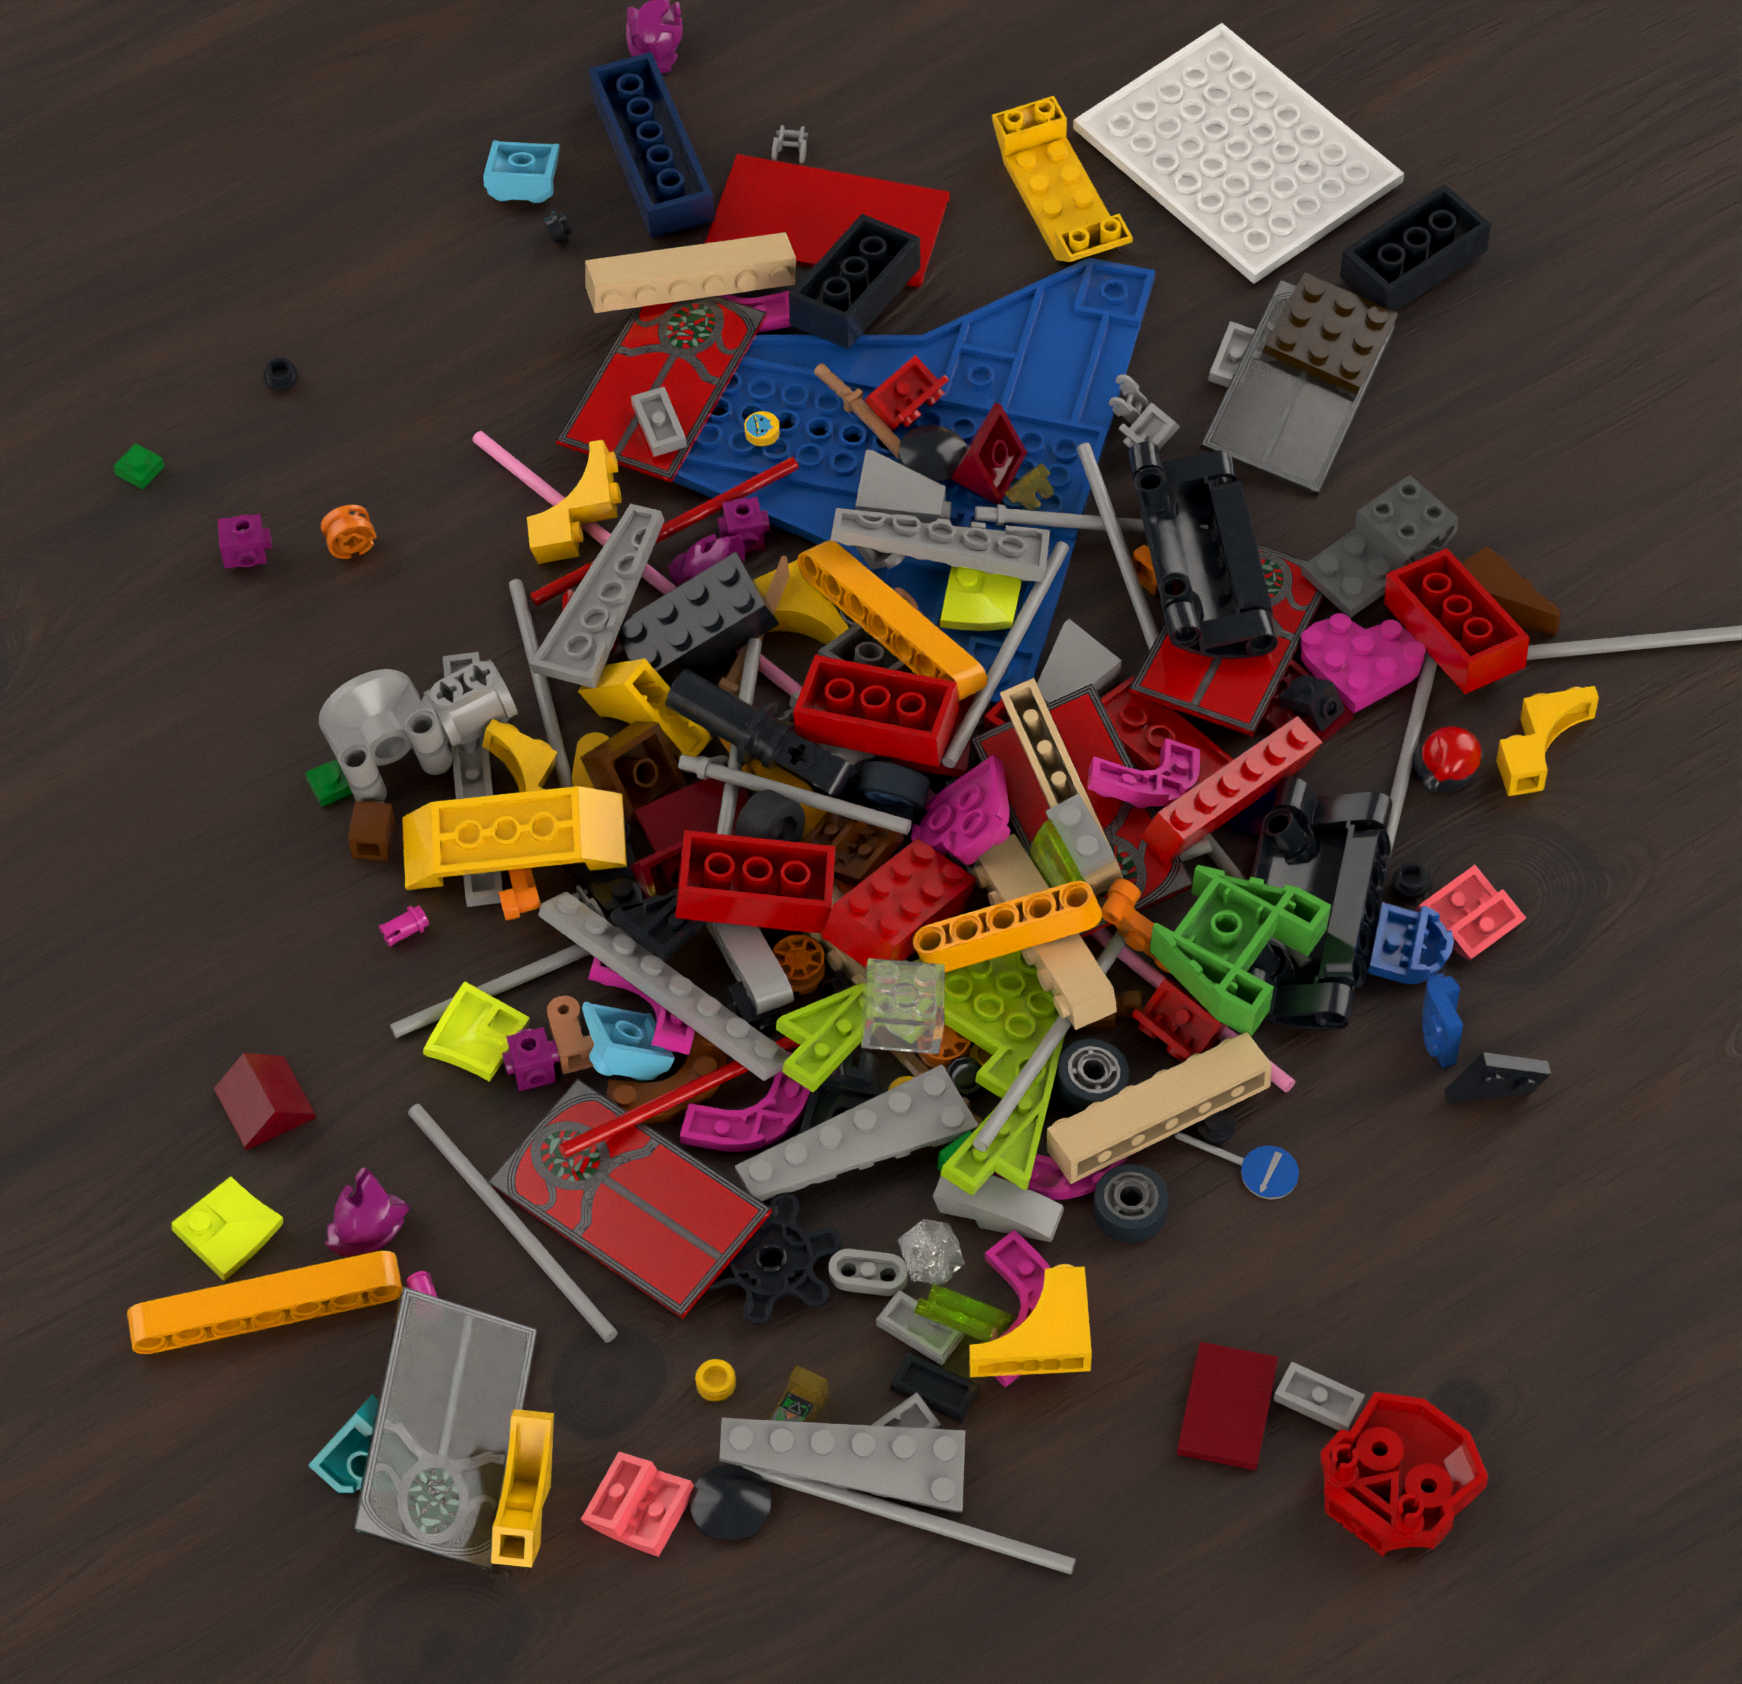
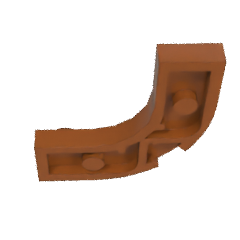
(702, 1059)

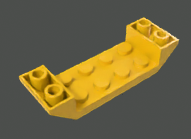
(1055, 182)
(513, 834)

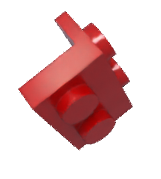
(904, 392)
(1178, 1021)

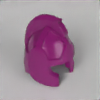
(655, 30)
(703, 556)
(365, 1219)

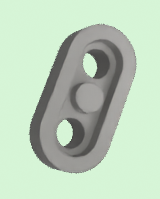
(868, 1270)

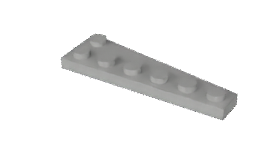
(1012, 552)
(593, 616)
(889, 1125)
(880, 1460)

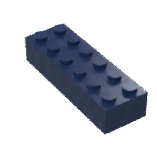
(651, 145)

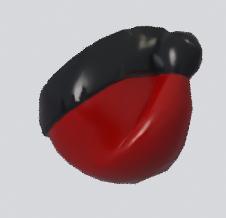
(1448, 759)

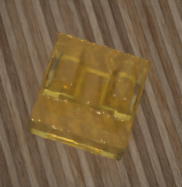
(1028, 484)

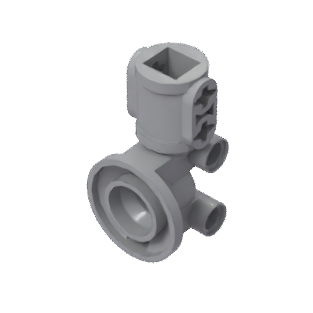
(383, 717)

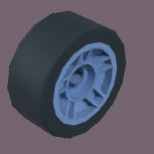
(892, 785)

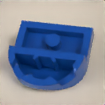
(1409, 944)
(1440, 1020)

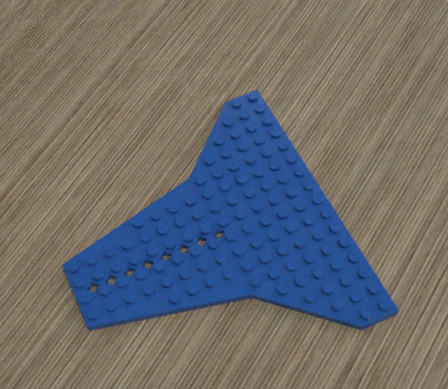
(1038, 352)

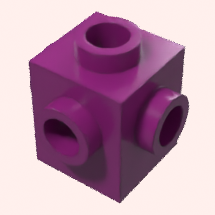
(745, 518)
(243, 541)
(531, 1058)

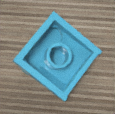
(521, 171)
(624, 1043)

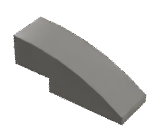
(1002, 1208)

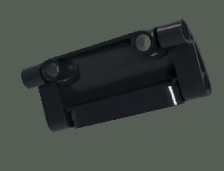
(1205, 577)
(1342, 856)

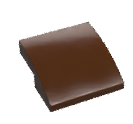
(859, 846)

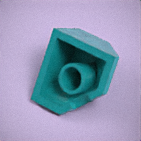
(344, 1456)

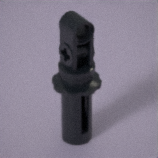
(757, 733)

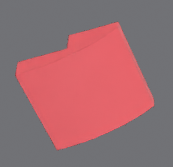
(1474, 912)
(638, 1504)

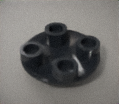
(932, 451)
(730, 1502)

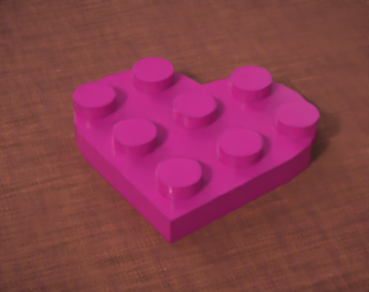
(1361, 660)
(968, 814)

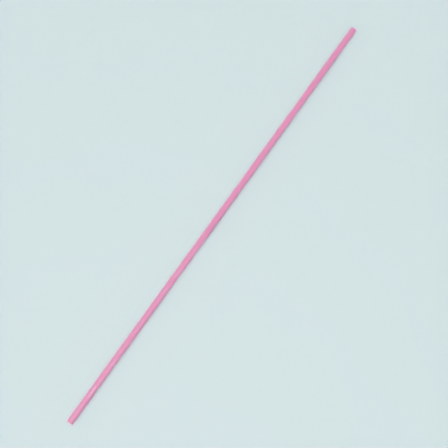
(788, 685)

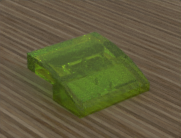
(1053, 858)
(963, 1313)

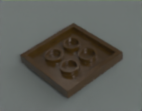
(1330, 333)

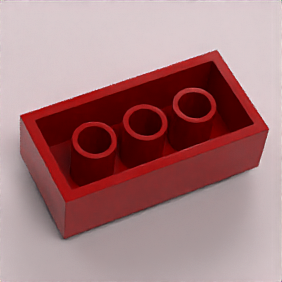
(1456, 620)
(876, 710)
(755, 882)
(895, 902)

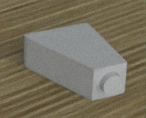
(899, 490)
(1078, 662)

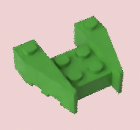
(1227, 934)

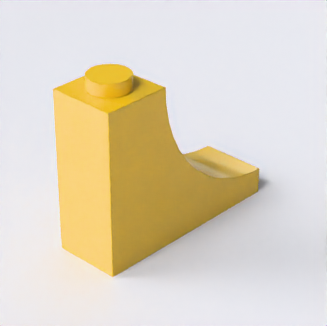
(804, 608)
(638, 693)
(1050, 1339)

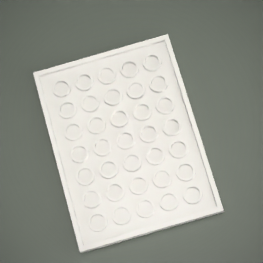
(1238, 152)

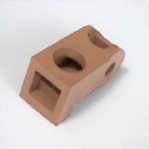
(566, 1028)

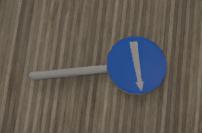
(1264, 1171)

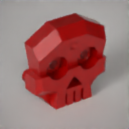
(1420, 1450)

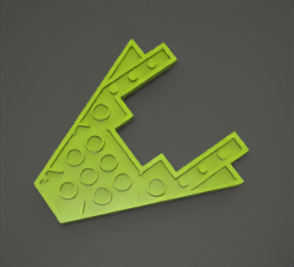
(988, 1003)

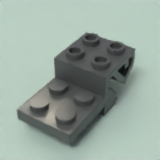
(1384, 539)

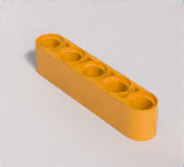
(1009, 926)

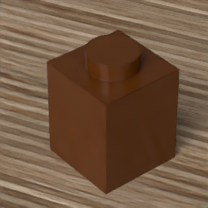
(371, 830)

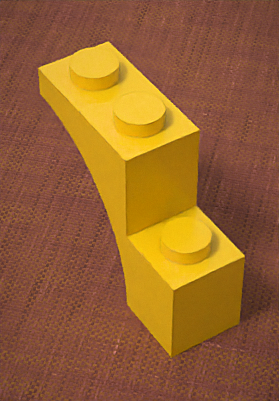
(558, 530)
(1543, 719)
(526, 758)
(525, 1489)

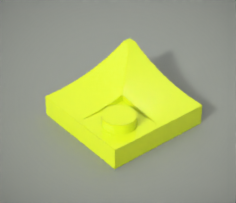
(979, 600)
(474, 1032)
(227, 1227)

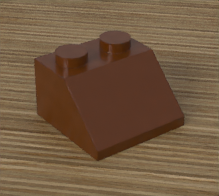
(636, 765)

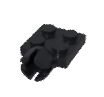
(843, 1090)

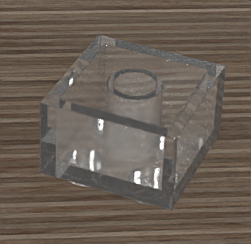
(903, 1006)

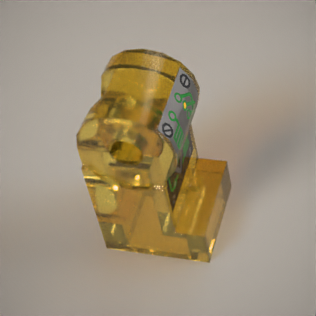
(802, 1398)

